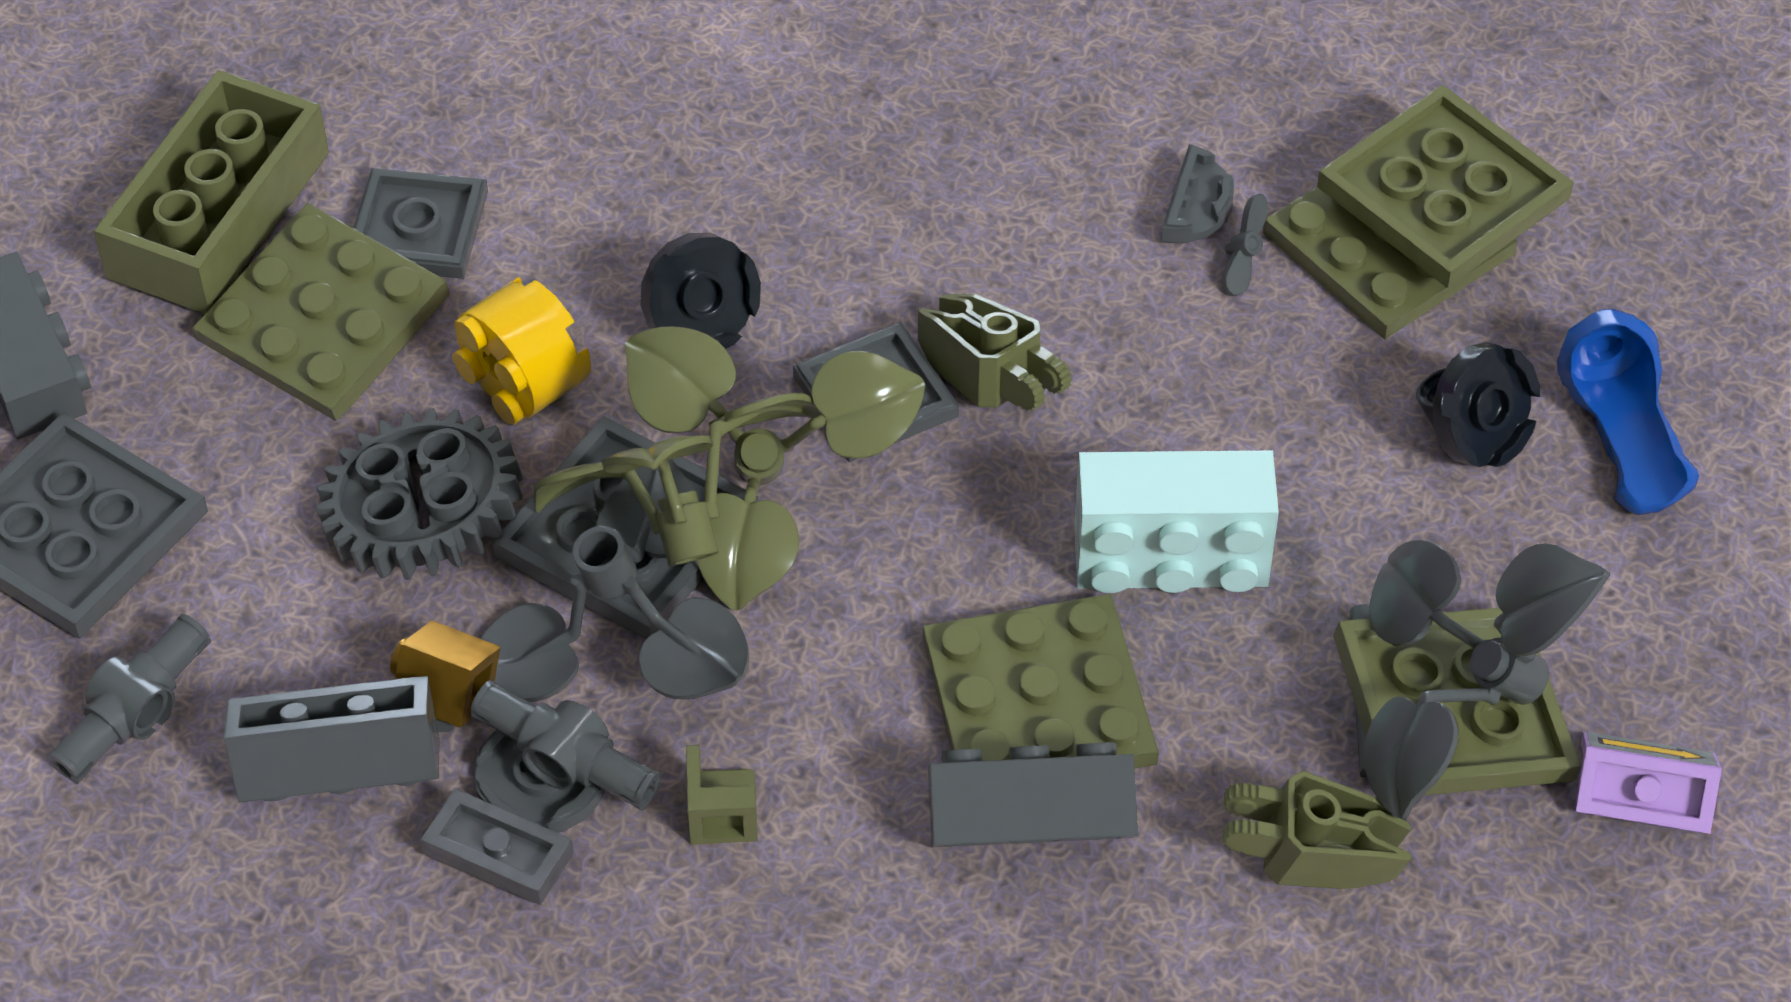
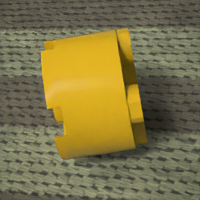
(519, 349)

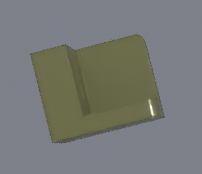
(720, 803)

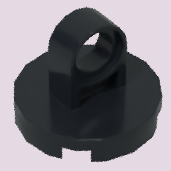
(702, 287)
(1482, 404)

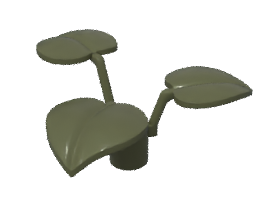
(683, 372)
(683, 519)

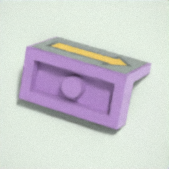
(1648, 782)

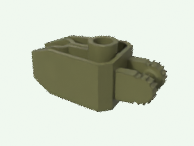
(990, 352)
(1316, 833)

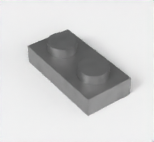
(497, 846)

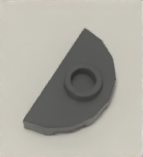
(1199, 200)

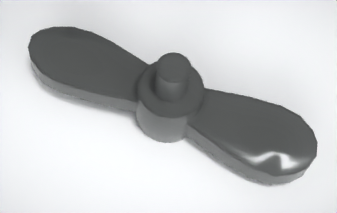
(1245, 246)

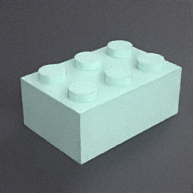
(1175, 520)

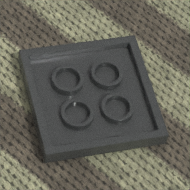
(85, 523)
(544, 540)

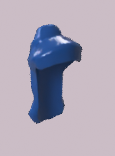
(1615, 374)

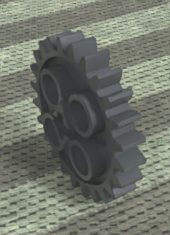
(374, 503)

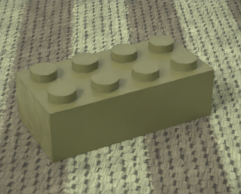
(212, 191)

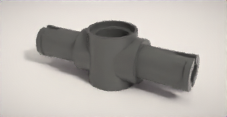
(129, 698)
(565, 745)

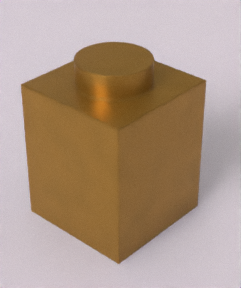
(454, 665)

